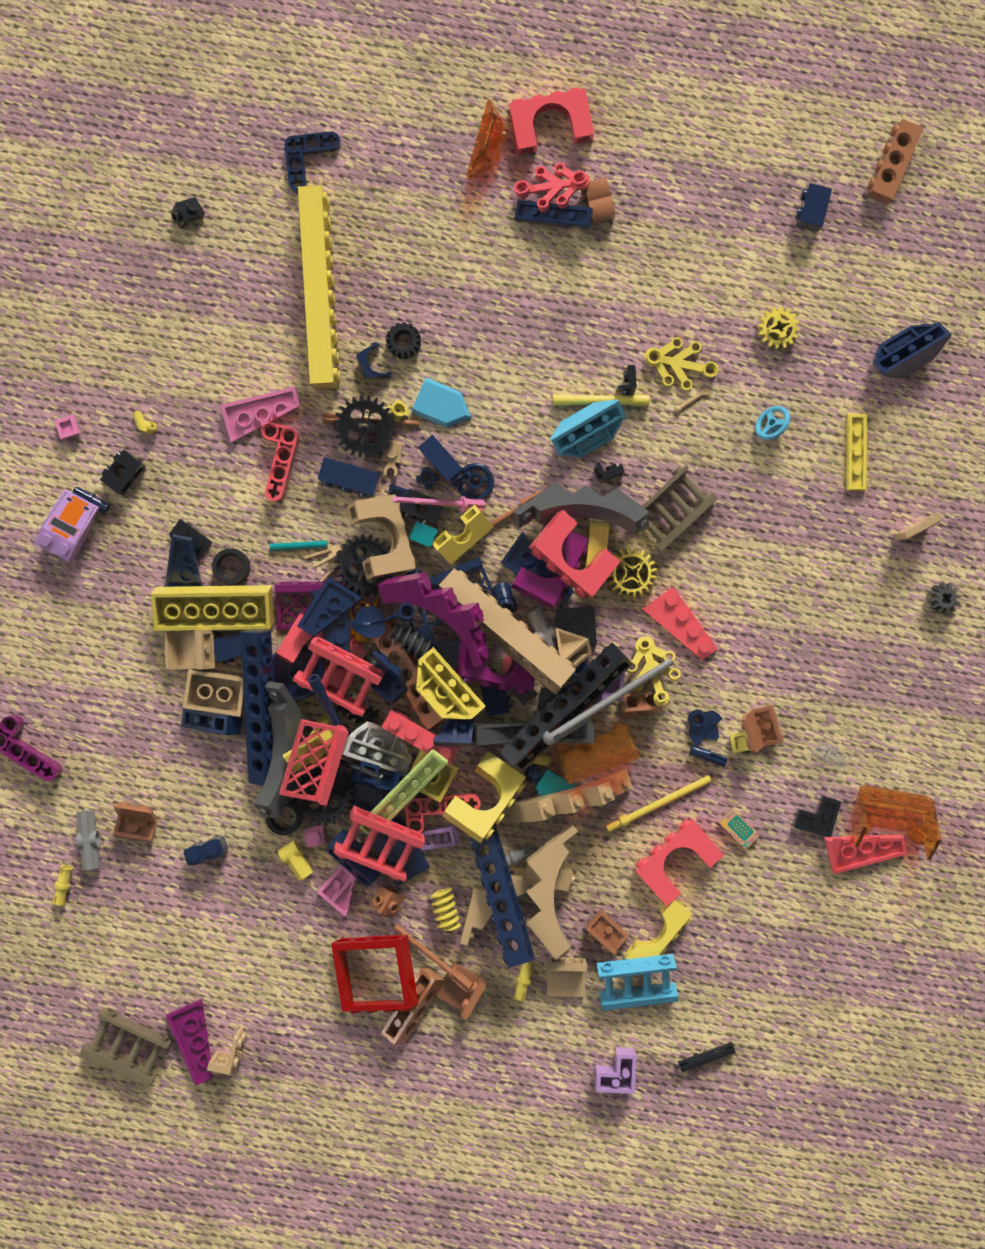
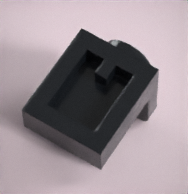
(629, 377)
(611, 472)

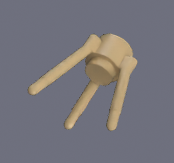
(332, 556)

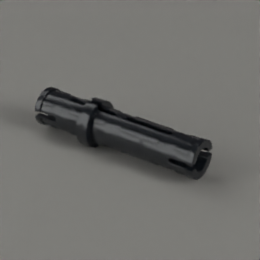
(708, 1056)

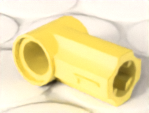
(293, 856)

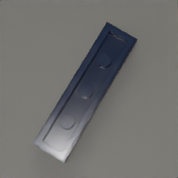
(569, 217)

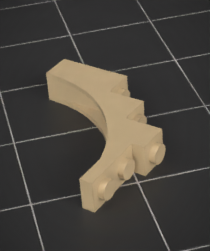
(570, 800)

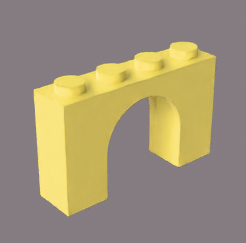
(478, 822)

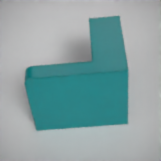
(423, 534)

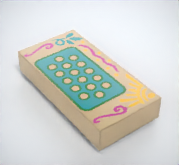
(738, 828)

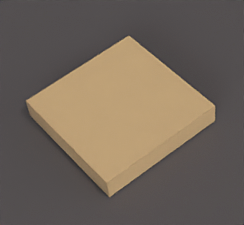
(917, 527)

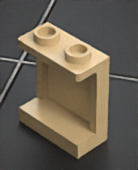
(189, 649)

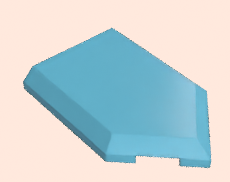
(440, 404)

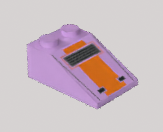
(67, 526)

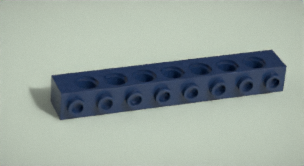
(257, 672)
(508, 895)

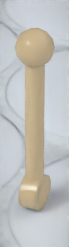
(704, 392)

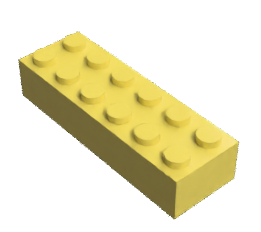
(212, 608)

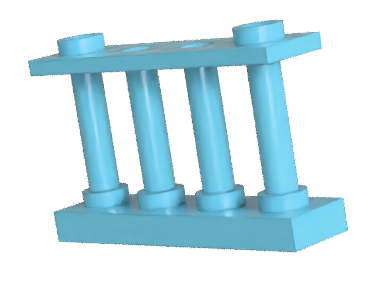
(641, 995)

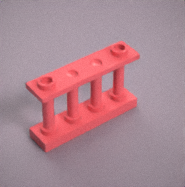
(352, 663)
(379, 825)

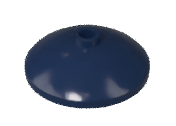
(284, 672)

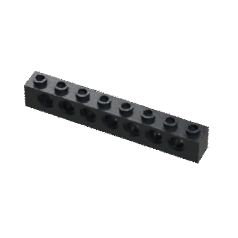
(575, 706)

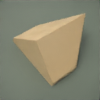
(573, 647)

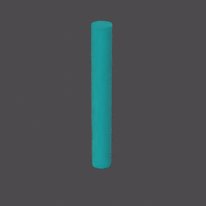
(298, 545)

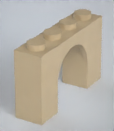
(387, 513)

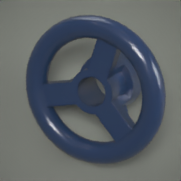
(489, 479)

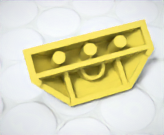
(445, 689)

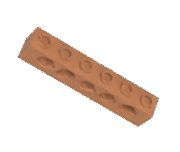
(429, 720)

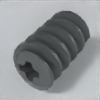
(409, 639)

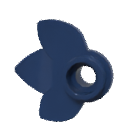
(705, 727)

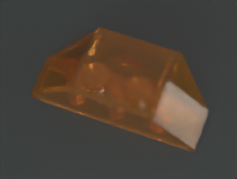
(488, 142)

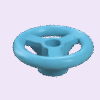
(773, 426)

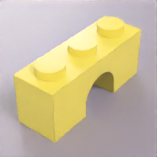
(455, 546)

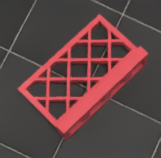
(330, 765)

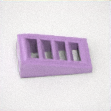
(455, 839)

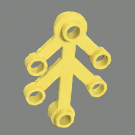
(677, 363)
(650, 664)

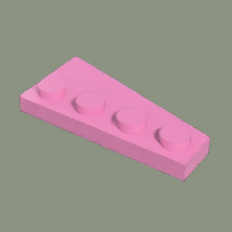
(253, 412)

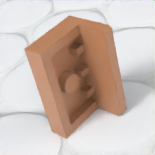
(606, 932)

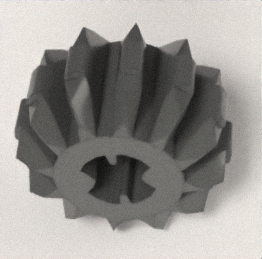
(937, 596)

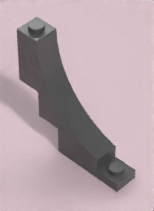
(585, 503)
(285, 721)

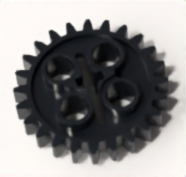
(382, 429)
(349, 557)
(341, 791)

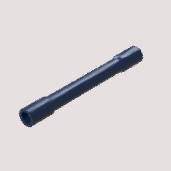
(319, 690)

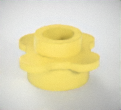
(403, 411)

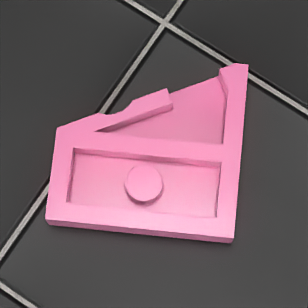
(339, 889)

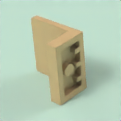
(566, 977)

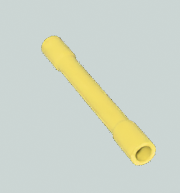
(568, 400)

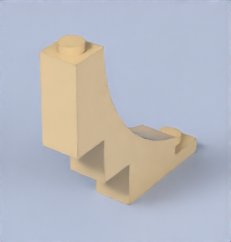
(546, 864)
(480, 912)

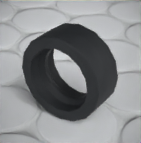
(229, 552)
(289, 830)

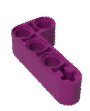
(27, 751)

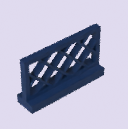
(467, 568)

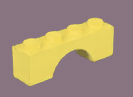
(674, 916)

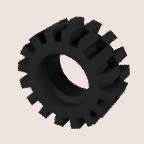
(400, 329)

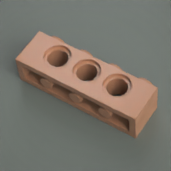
(907, 133)
(403, 1023)

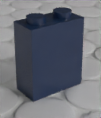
(443, 462)

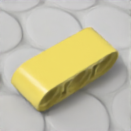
(598, 539)

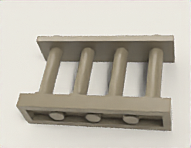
(690, 514)
(112, 1061)

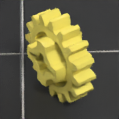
(776, 320)

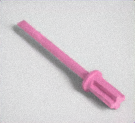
(463, 503)

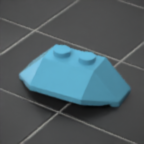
(588, 428)

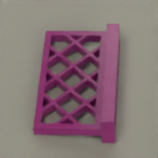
(296, 588)

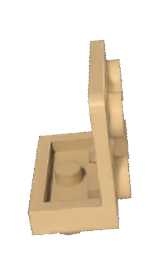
(224, 1063)

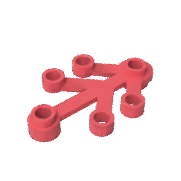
(575, 181)

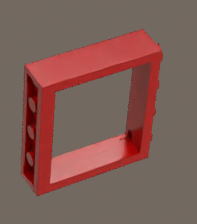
(405, 968)

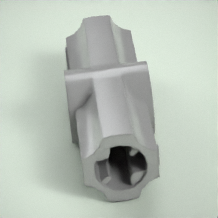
(541, 627)
(88, 839)

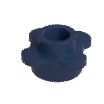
(432, 478)
(532, 773)

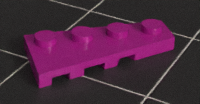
(192, 1038)

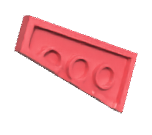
(675, 616)
(872, 849)

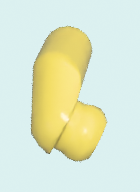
(143, 425)

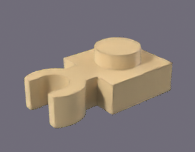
(391, 456)

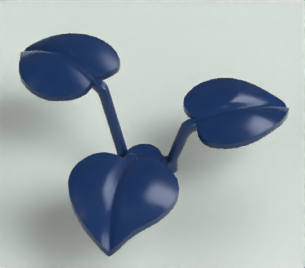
(370, 621)

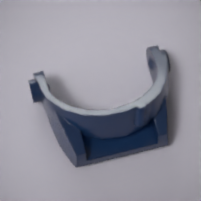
(366, 369)

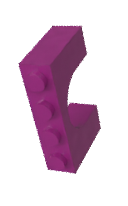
(548, 590)
(515, 679)

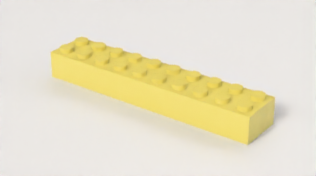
(318, 287)

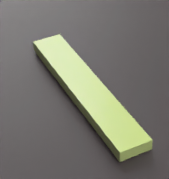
(409, 787)

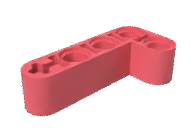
(278, 464)
(418, 815)

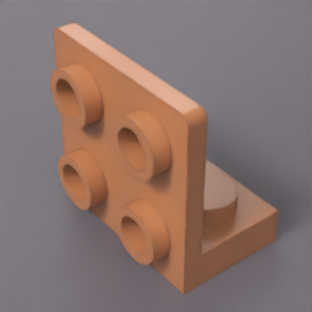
(458, 997)

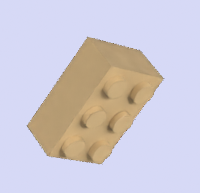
(214, 692)

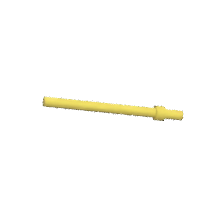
(625, 820)

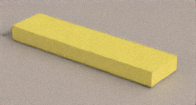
(856, 452)

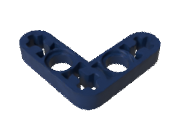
(299, 152)

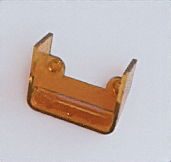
(604, 754)
(899, 811)

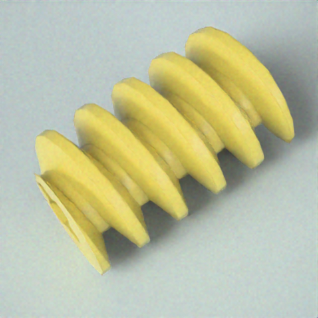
(445, 909)

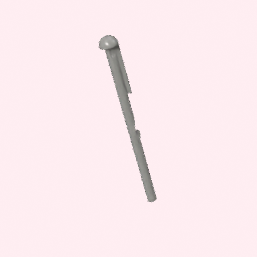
(578, 721)

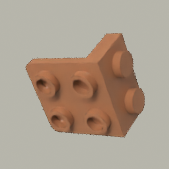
(761, 728)
(135, 822)

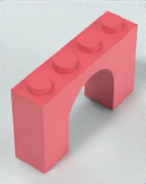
(572, 104)
(549, 549)
(297, 639)
(406, 729)
(652, 868)

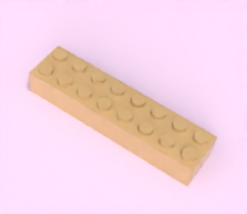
(512, 635)

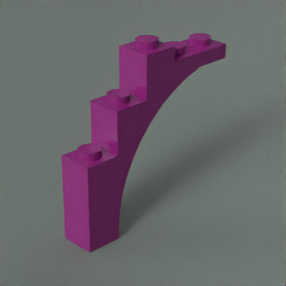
(463, 619)

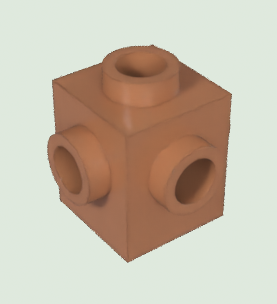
(387, 901)

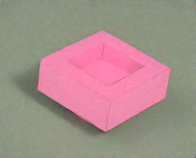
(67, 427)
(315, 836)

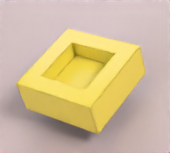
(739, 742)

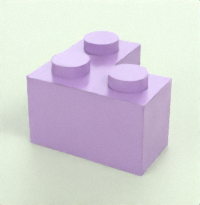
(619, 1077)

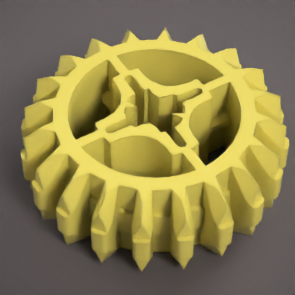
(642, 585)

